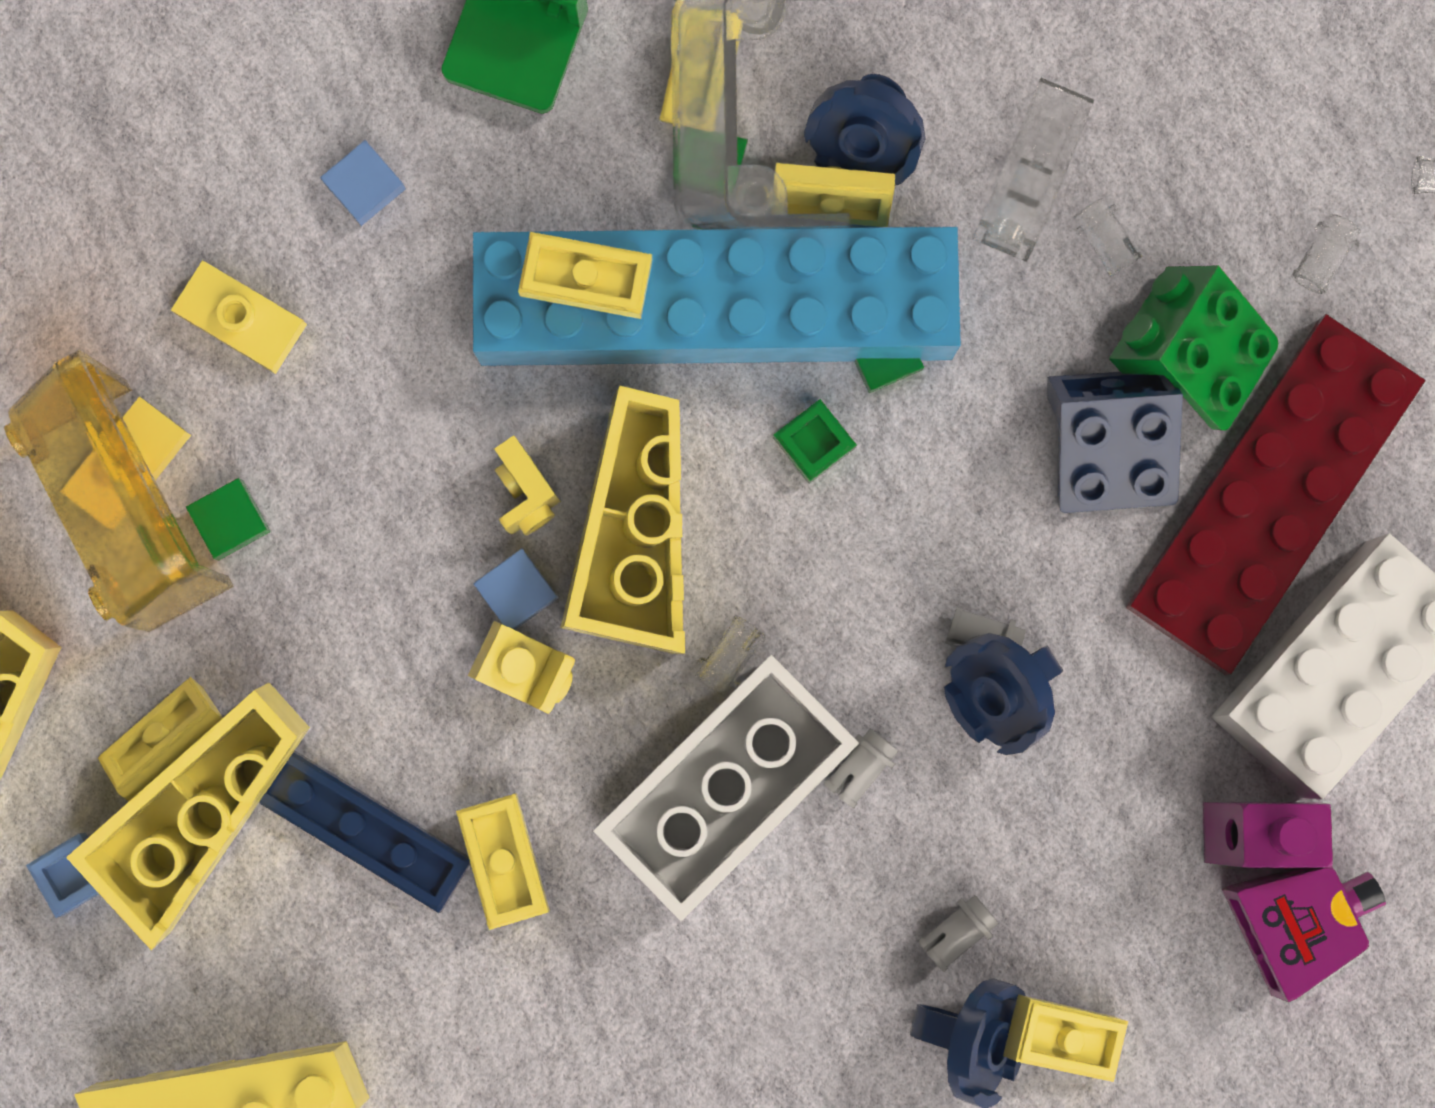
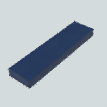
(366, 831)

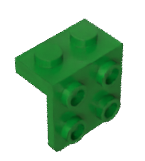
(515, 49)
(1201, 339)

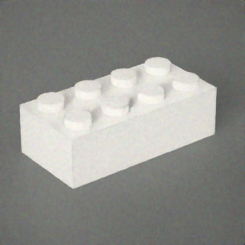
(1339, 670)
(726, 787)

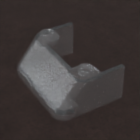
(706, 178)

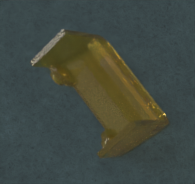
(108, 496)

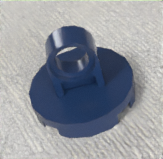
(866, 128)
(1002, 691)
(974, 1040)

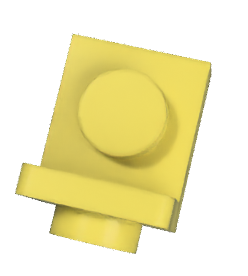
(519, 477)
(523, 668)

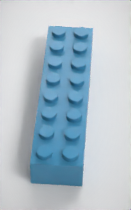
(734, 299)

